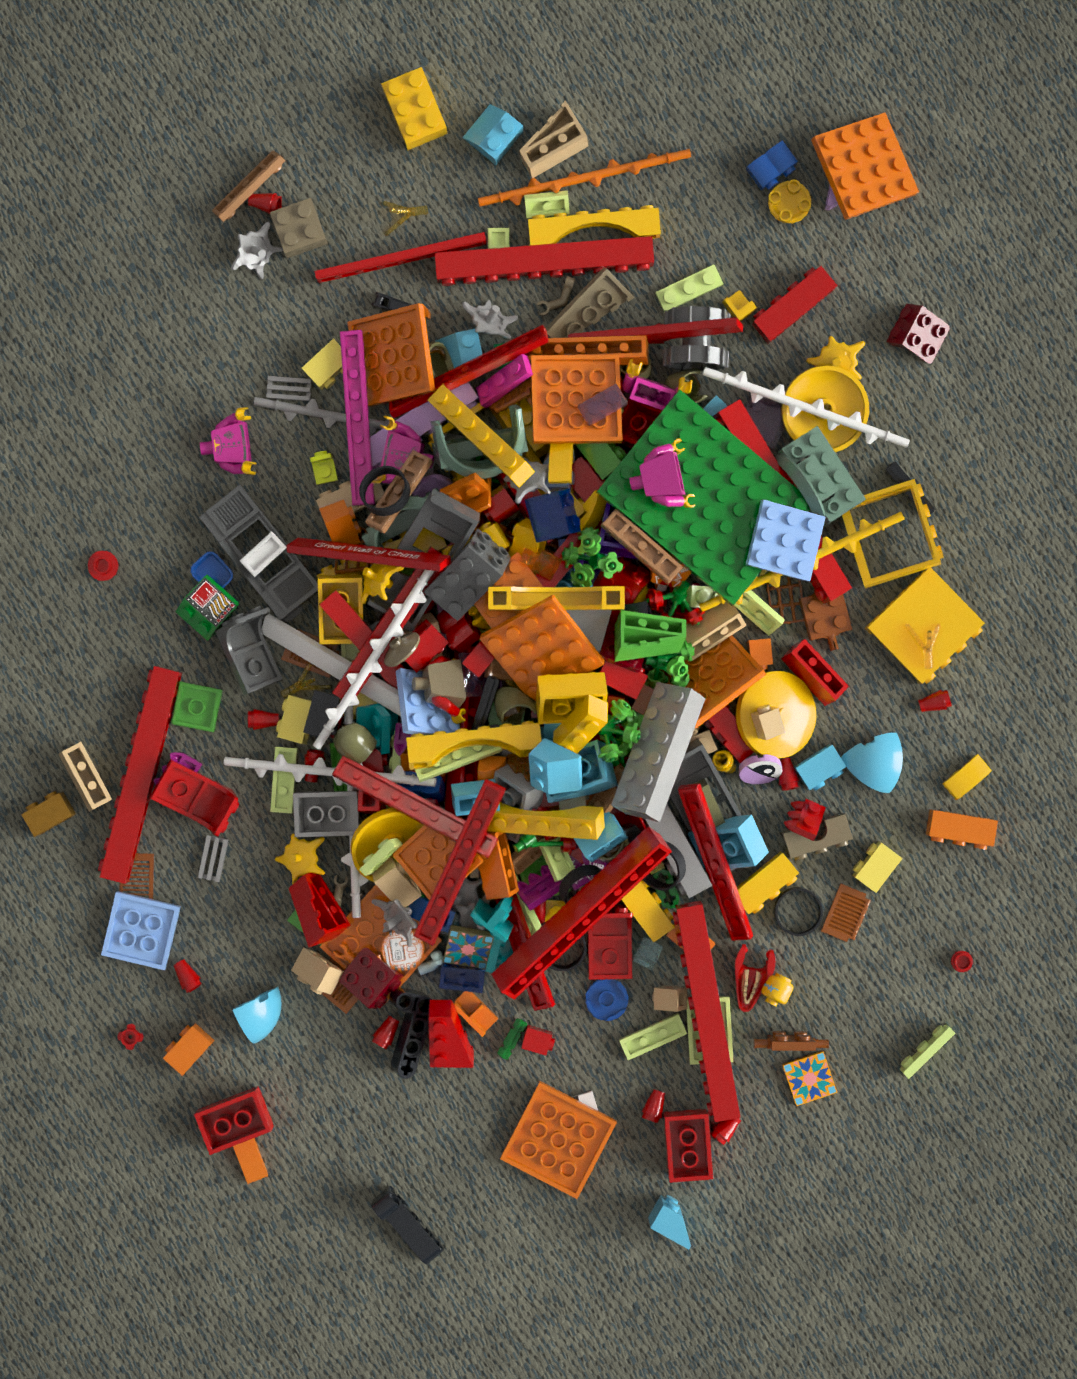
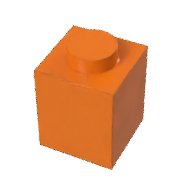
(761, 651)

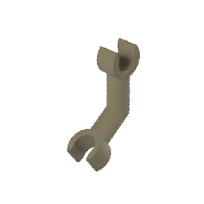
(563, 300)
(339, 888)

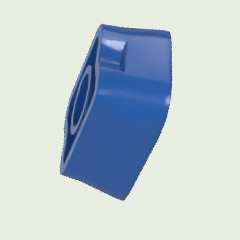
(214, 566)

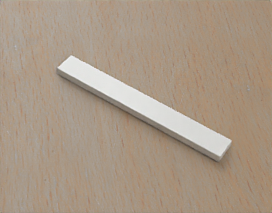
(327, 660)

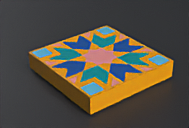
(809, 1078)

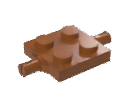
(825, 619)
(798, 1042)

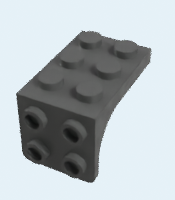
(469, 575)
(248, 650)

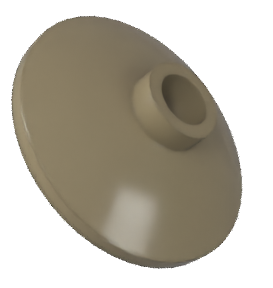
(401, 649)

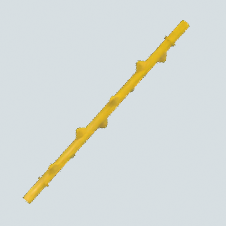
(828, 546)

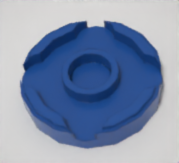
(603, 993)

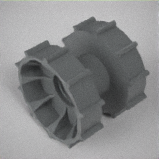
(697, 350)

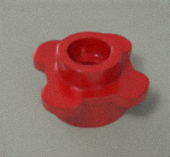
(124, 1036)

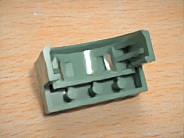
(450, 452)
(820, 475)
(401, 523)

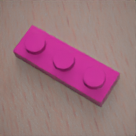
(504, 381)

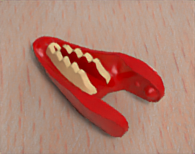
(751, 980)

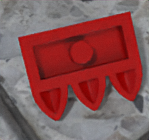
(805, 818)

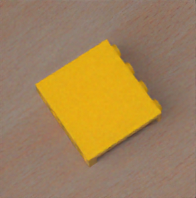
(922, 606)

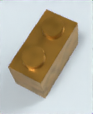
(48, 813)

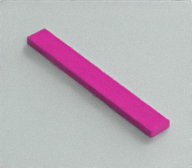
(356, 413)

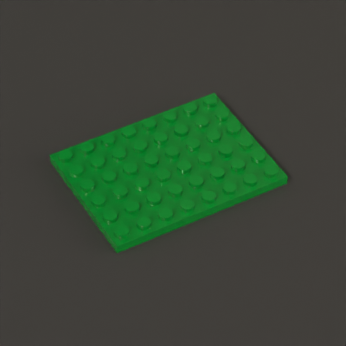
(727, 489)

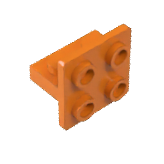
(471, 491)

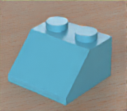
(494, 133)
(462, 346)
(555, 768)
(668, 1221)

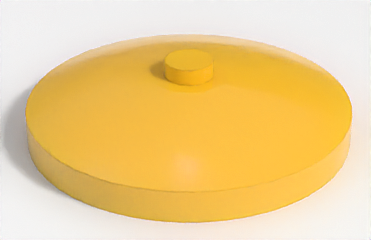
(840, 394)
(796, 710)
(375, 829)

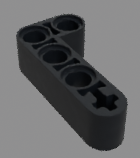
(406, 1060)
(407, 1224)

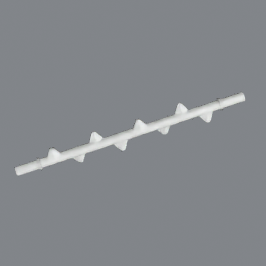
(797, 406)
(372, 665)
(318, 768)
(356, 878)

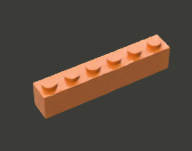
(625, 346)

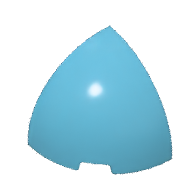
(877, 762)
(259, 1015)

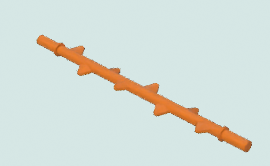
(593, 177)

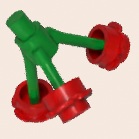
(527, 841)

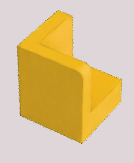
(739, 306)

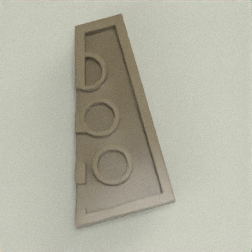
(594, 301)

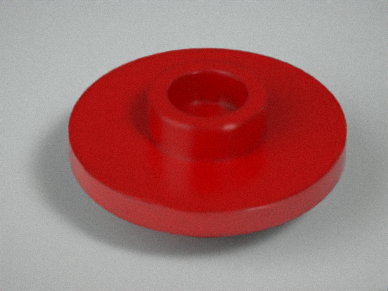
(103, 565)

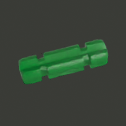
(512, 1038)

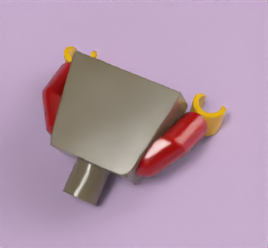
(443, 686)

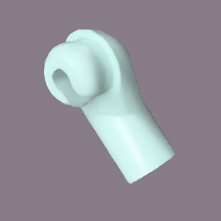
(431, 965)

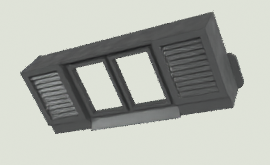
(443, 517)
(287, 589)
(695, 767)

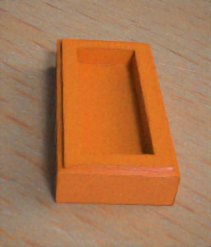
(250, 1161)

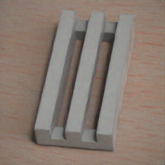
(270, 387)
(213, 857)

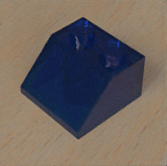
(553, 515)

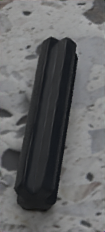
(900, 476)
(486, 702)

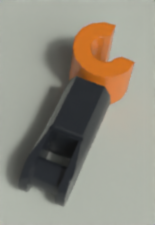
(394, 304)

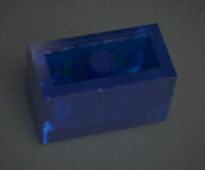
(461, 978)

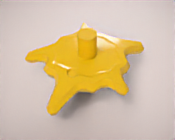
(839, 355)
(377, 579)
(301, 857)

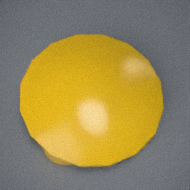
(789, 201)

